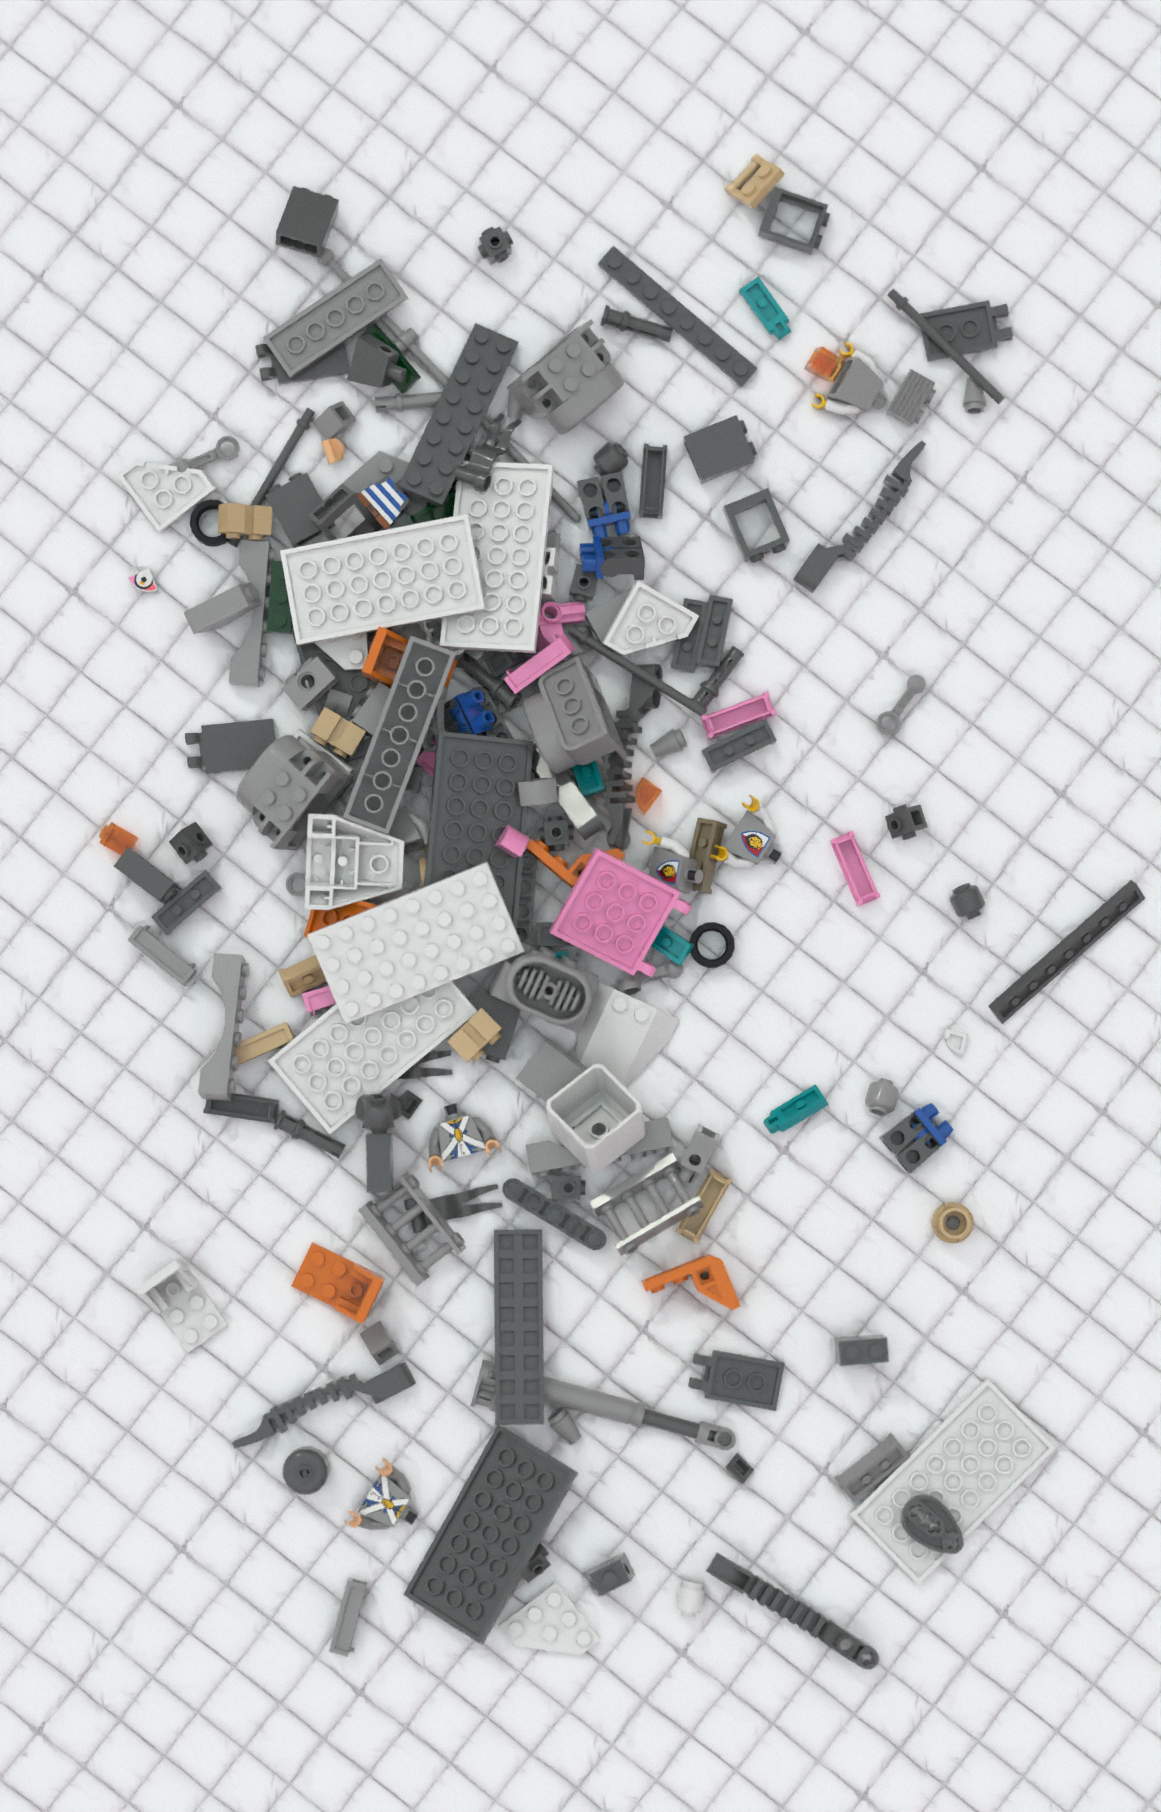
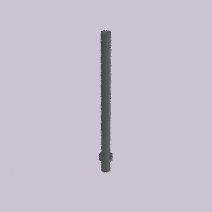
(902, 303)
(302, 425)
(584, 638)

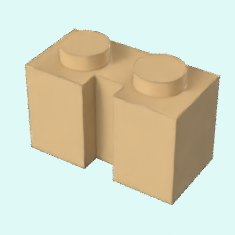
(244, 520)
(338, 733)
(475, 1035)

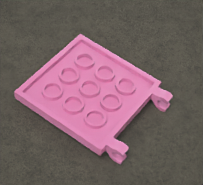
(616, 912)

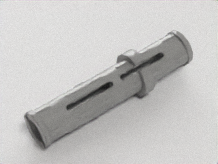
(403, 402)

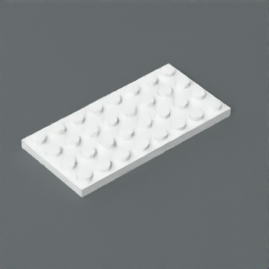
(510, 549)
(382, 579)
(416, 942)
(340, 1062)
(963, 1463)

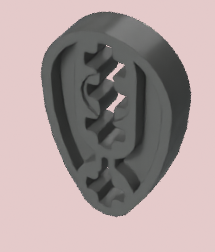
(938, 1512)

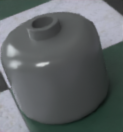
(301, 1460)

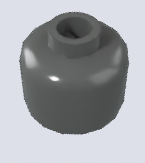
(610, 459)
(967, 901)

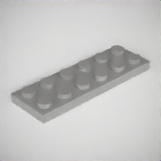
(335, 318)

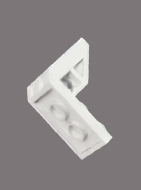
(183, 1304)

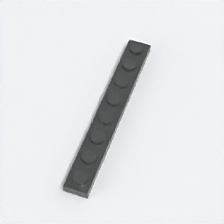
(677, 316)
(1066, 952)

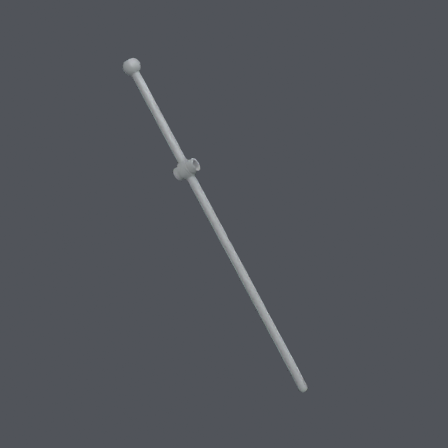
(406, 341)

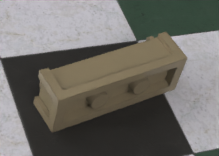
(706, 836)

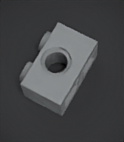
(324, 679)

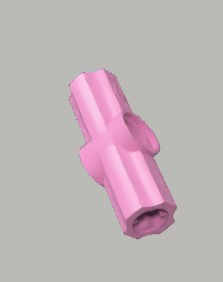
(562, 613)

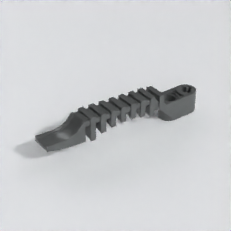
(823, 558)
(642, 699)
(380, 1388)
(795, 1611)

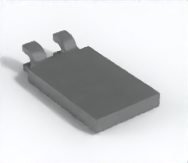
(967, 328)
(329, 365)
(230, 745)
(739, 1379)

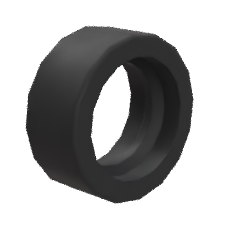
(194, 524)
(730, 946)

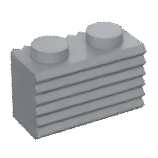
(910, 398)

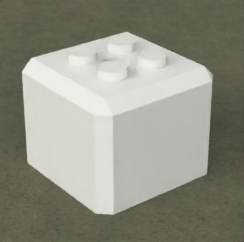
(594, 1102)

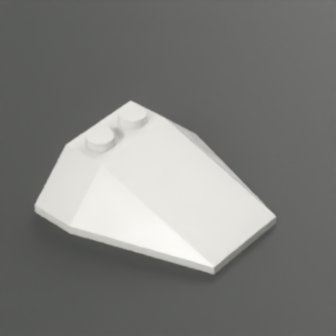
(349, 862)
(622, 1033)

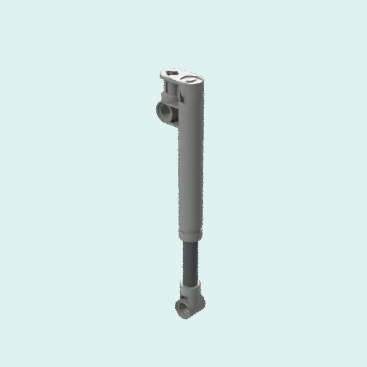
(605, 1406)

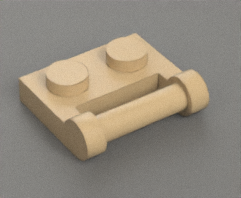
(758, 186)

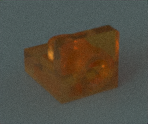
(117, 838)

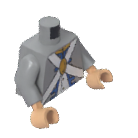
(459, 1137)
(385, 1501)

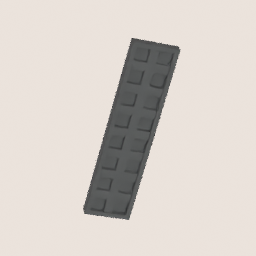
(458, 415)
(518, 1327)

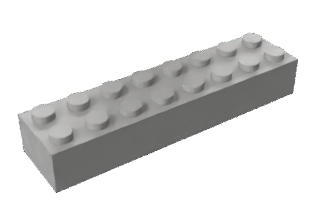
(399, 734)

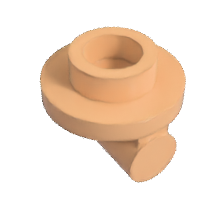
(333, 450)

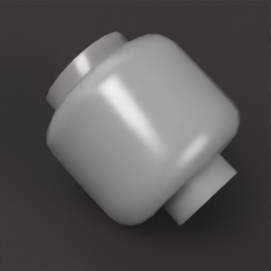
(881, 1097)

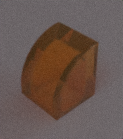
(824, 364)
(646, 795)

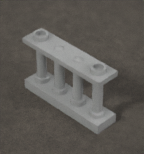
(646, 1181)
(388, 1232)

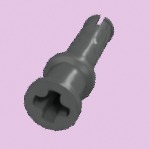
(625, 321)
(496, 688)
(707, 688)
(298, 1129)

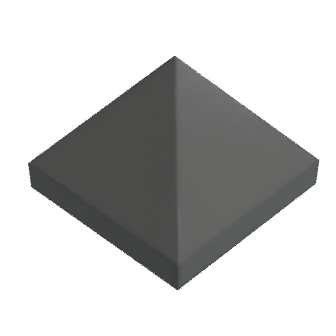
(409, 1103)
(739, 1469)

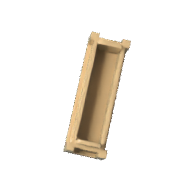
(302, 976)
(264, 1043)
(710, 1194)

